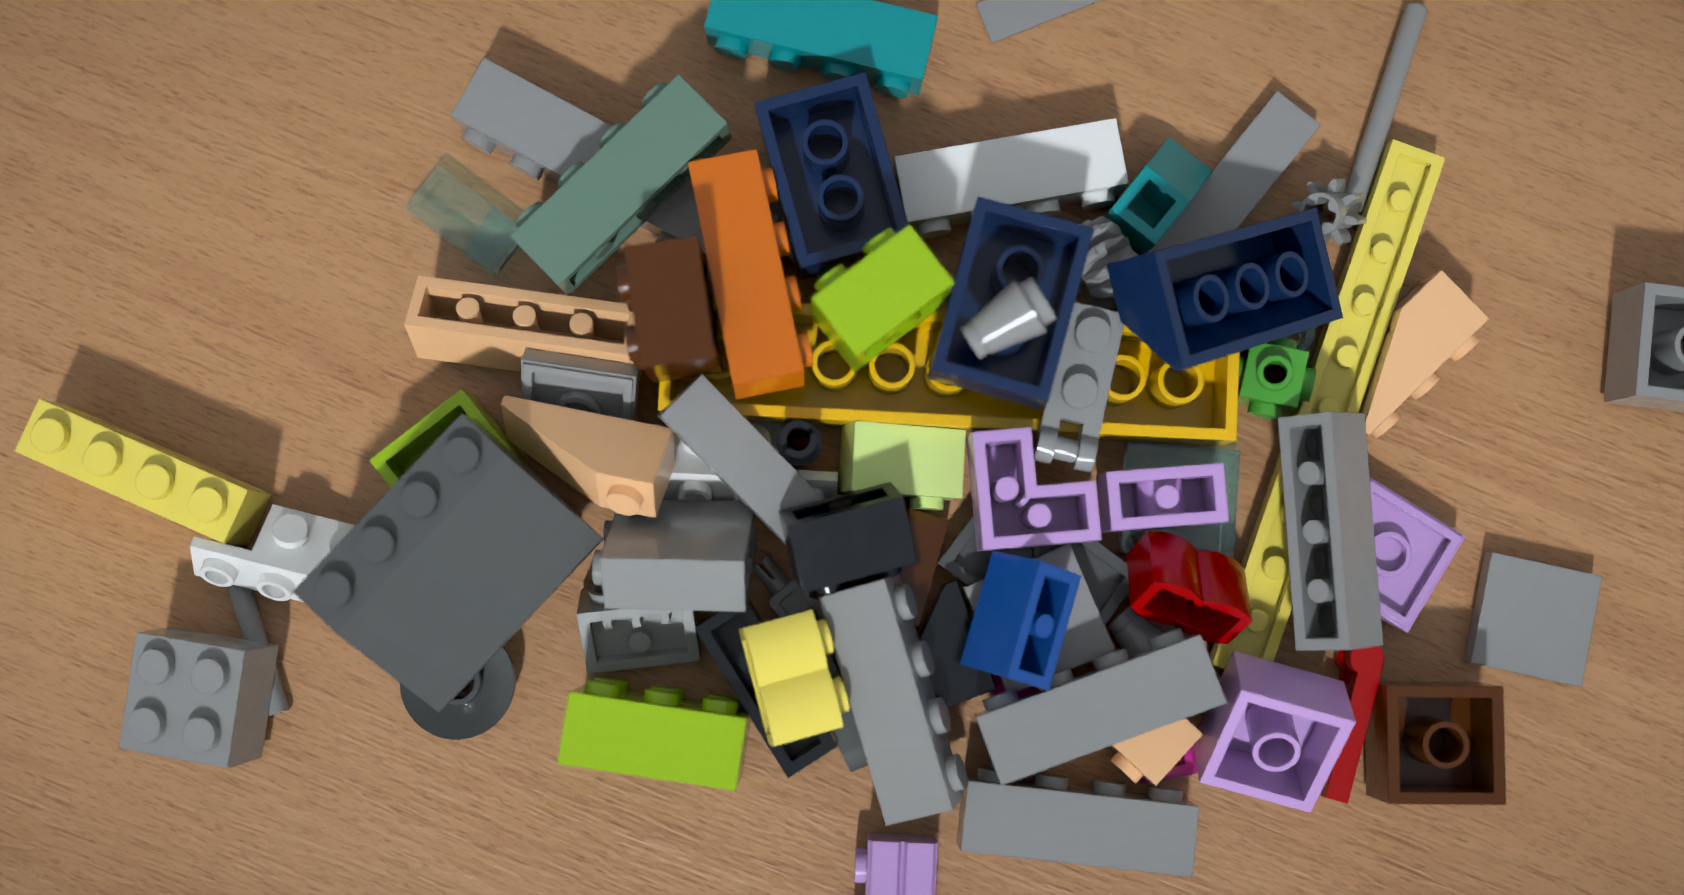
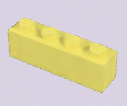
(143, 472)

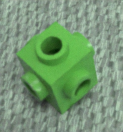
(1270, 399)

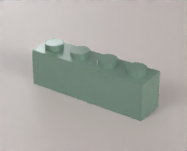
(621, 184)

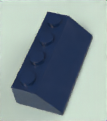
(1228, 290)

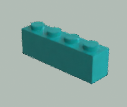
(828, 37)

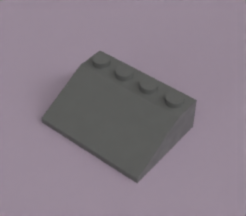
(449, 563)

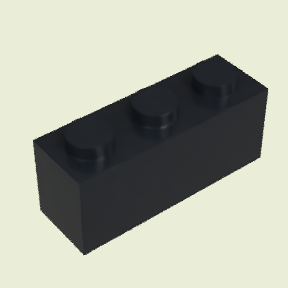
(724, 644)

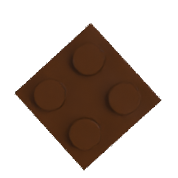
(671, 309)
(1436, 744)

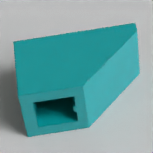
(1158, 195)

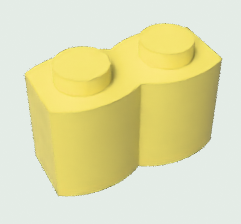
(793, 677)

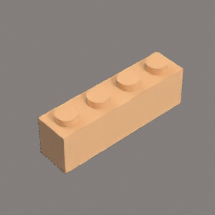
(497, 323)

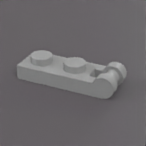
(1080, 387)

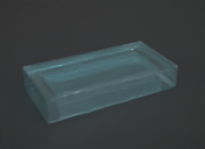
(465, 220)

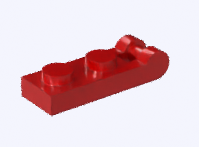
(1361, 675)

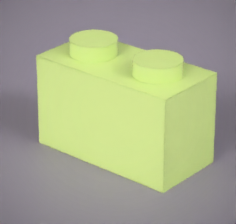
(916, 459)

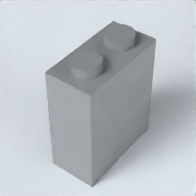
(681, 560)

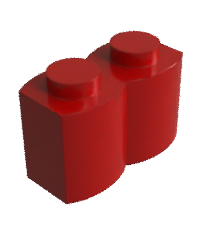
(1188, 587)

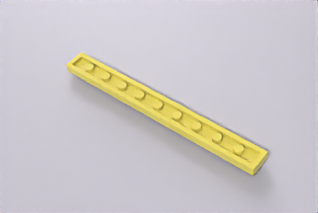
(1343, 369)

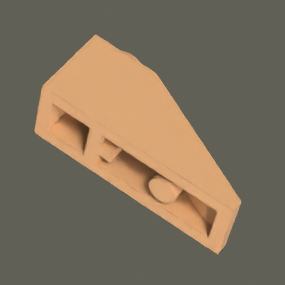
(602, 456)

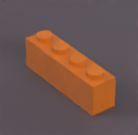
(748, 274)

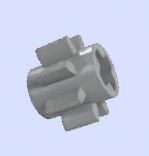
(1340, 202)

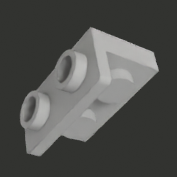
(633, 636)

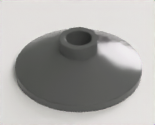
(471, 710)

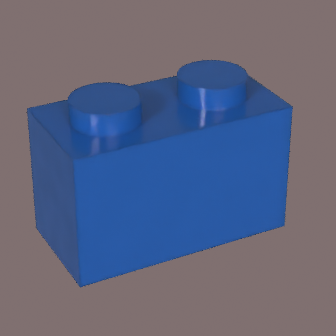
(1021, 619)

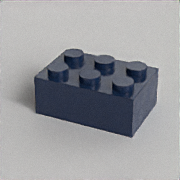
(831, 171)
(1002, 247)

